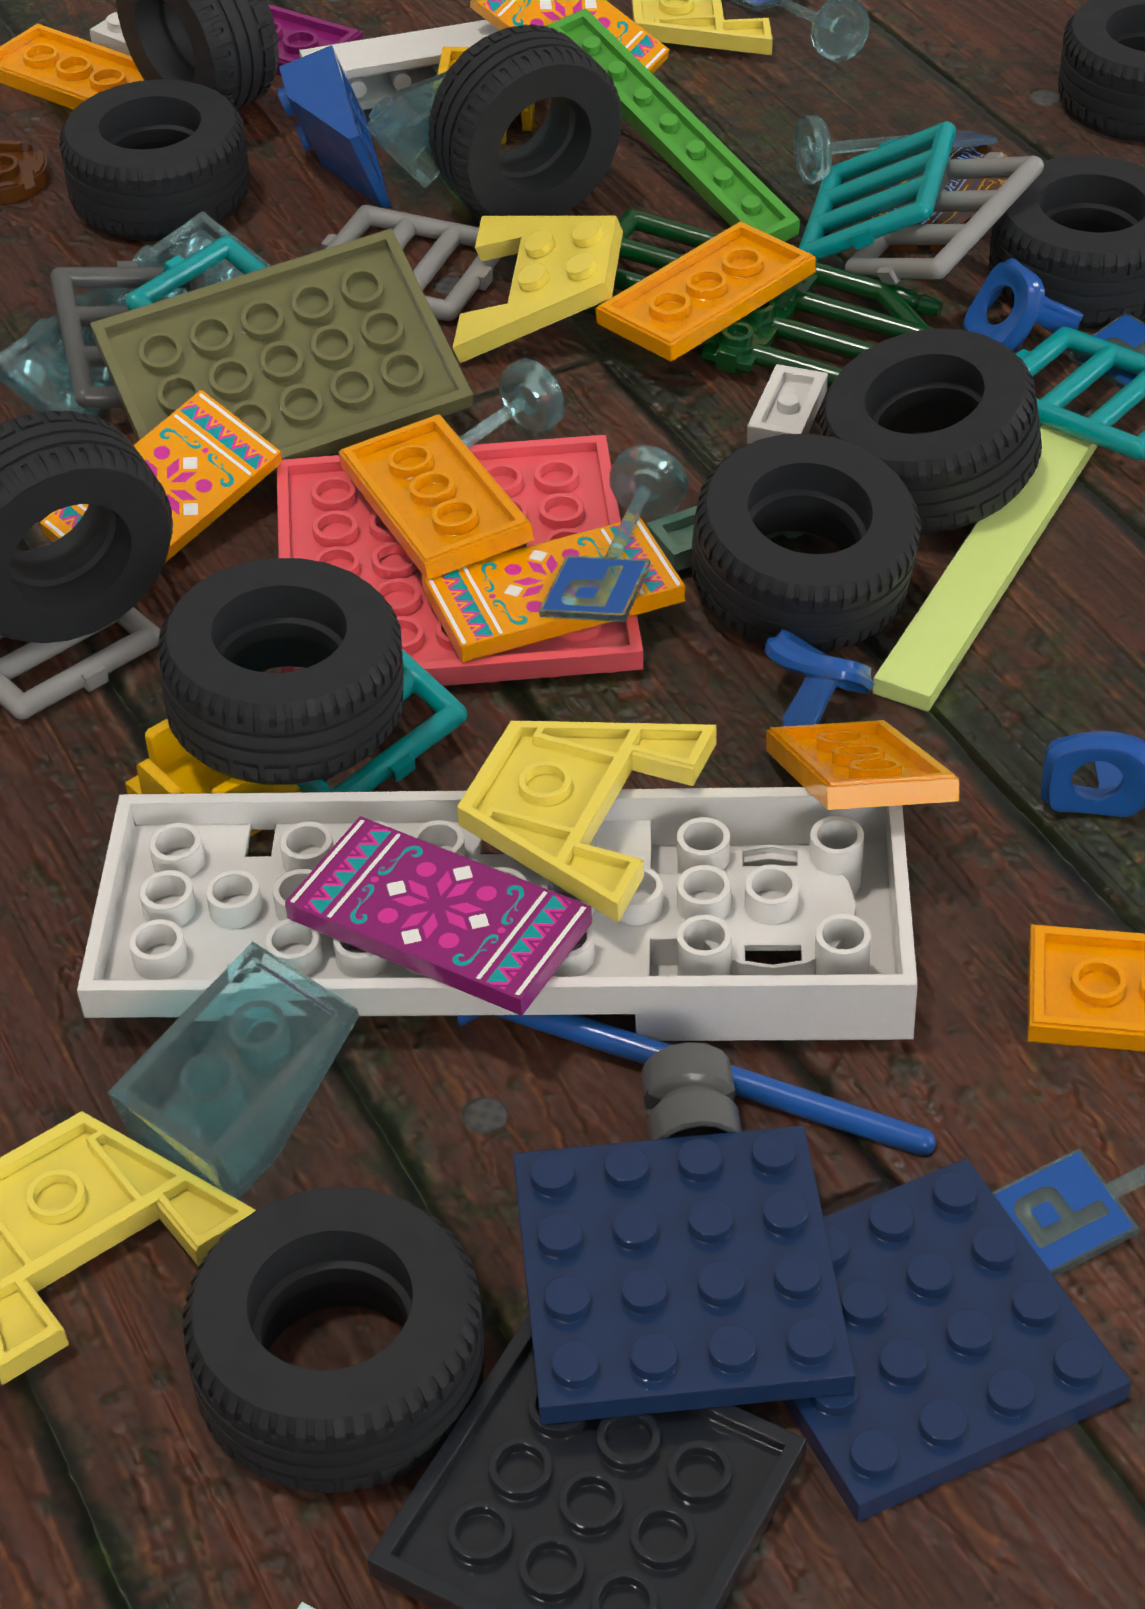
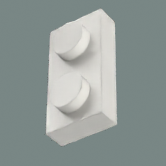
(788, 403)

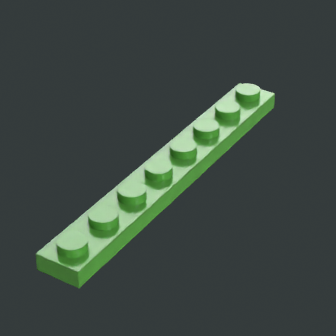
(680, 135)

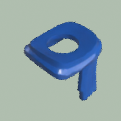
(1029, 306)
(821, 675)
(1118, 768)

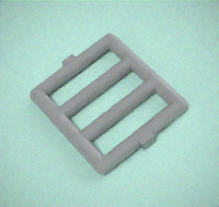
(448, 237)
(956, 237)
(87, 673)

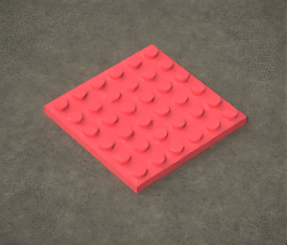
(552, 481)

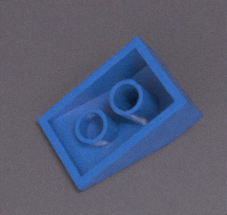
(332, 122)

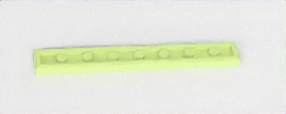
(978, 578)

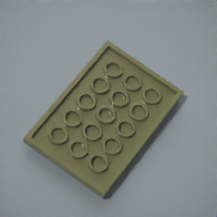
(295, 350)

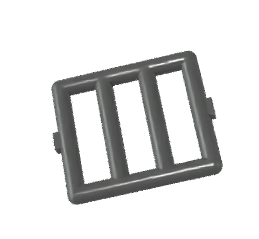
(73, 317)

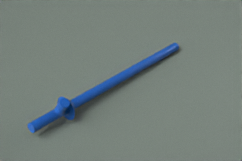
(747, 1084)

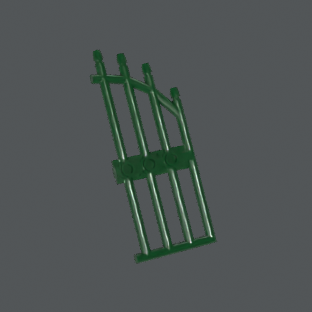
(748, 339)

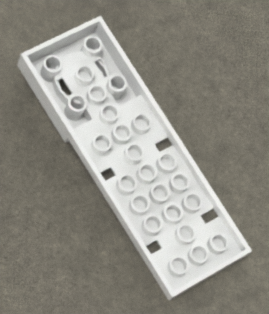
(718, 881)

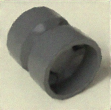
(689, 1092)

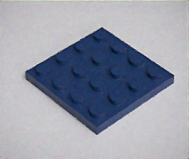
(679, 1275)
(951, 1342)

